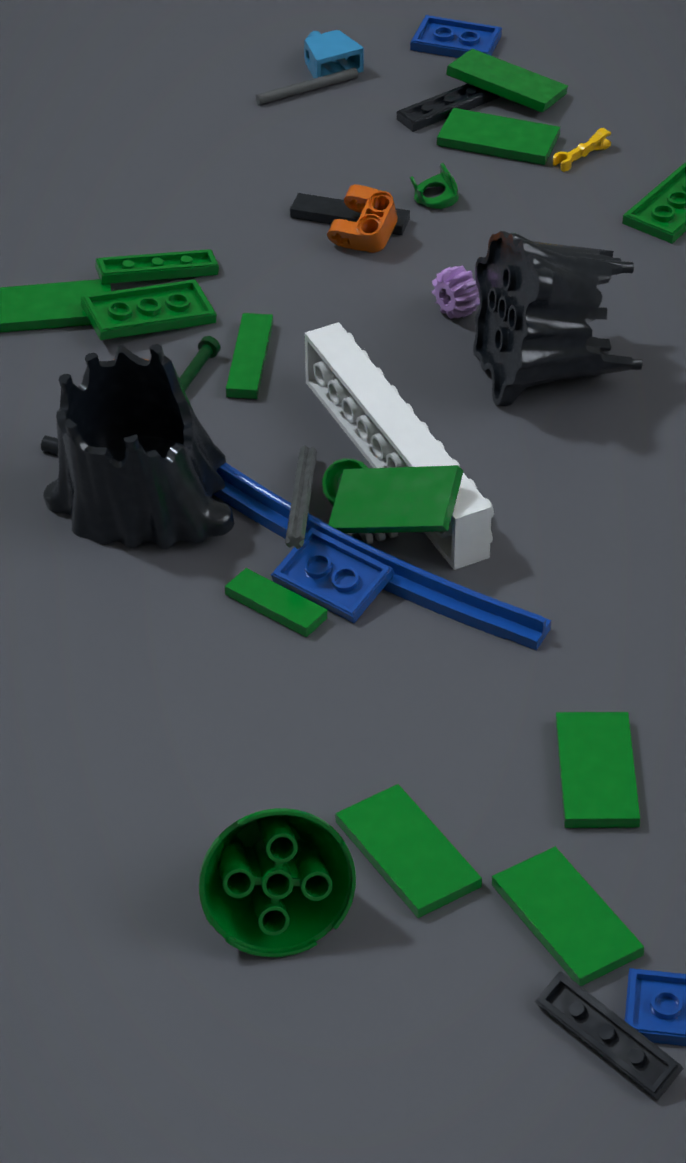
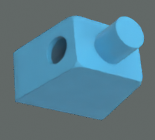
(332, 53)

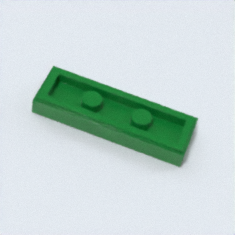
(276, 602)

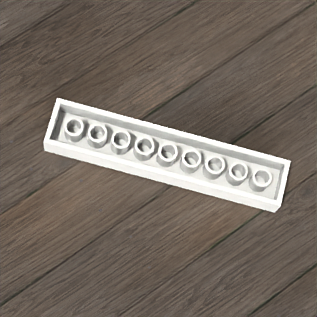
(391, 434)

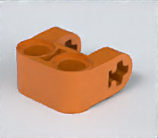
(374, 224)

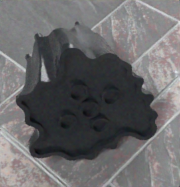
(538, 313)
(135, 456)

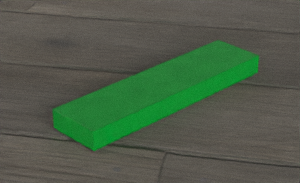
(156, 266)
(249, 356)

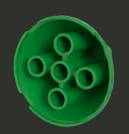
(277, 882)

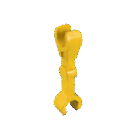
(596, 142)

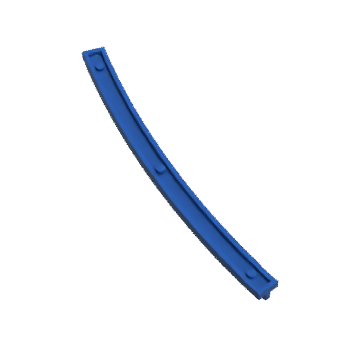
(408, 580)

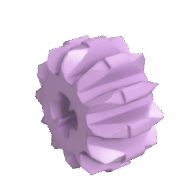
(456, 292)

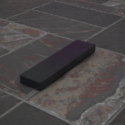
(440, 106)
(328, 209)
(609, 1035)

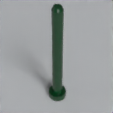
(208, 348)

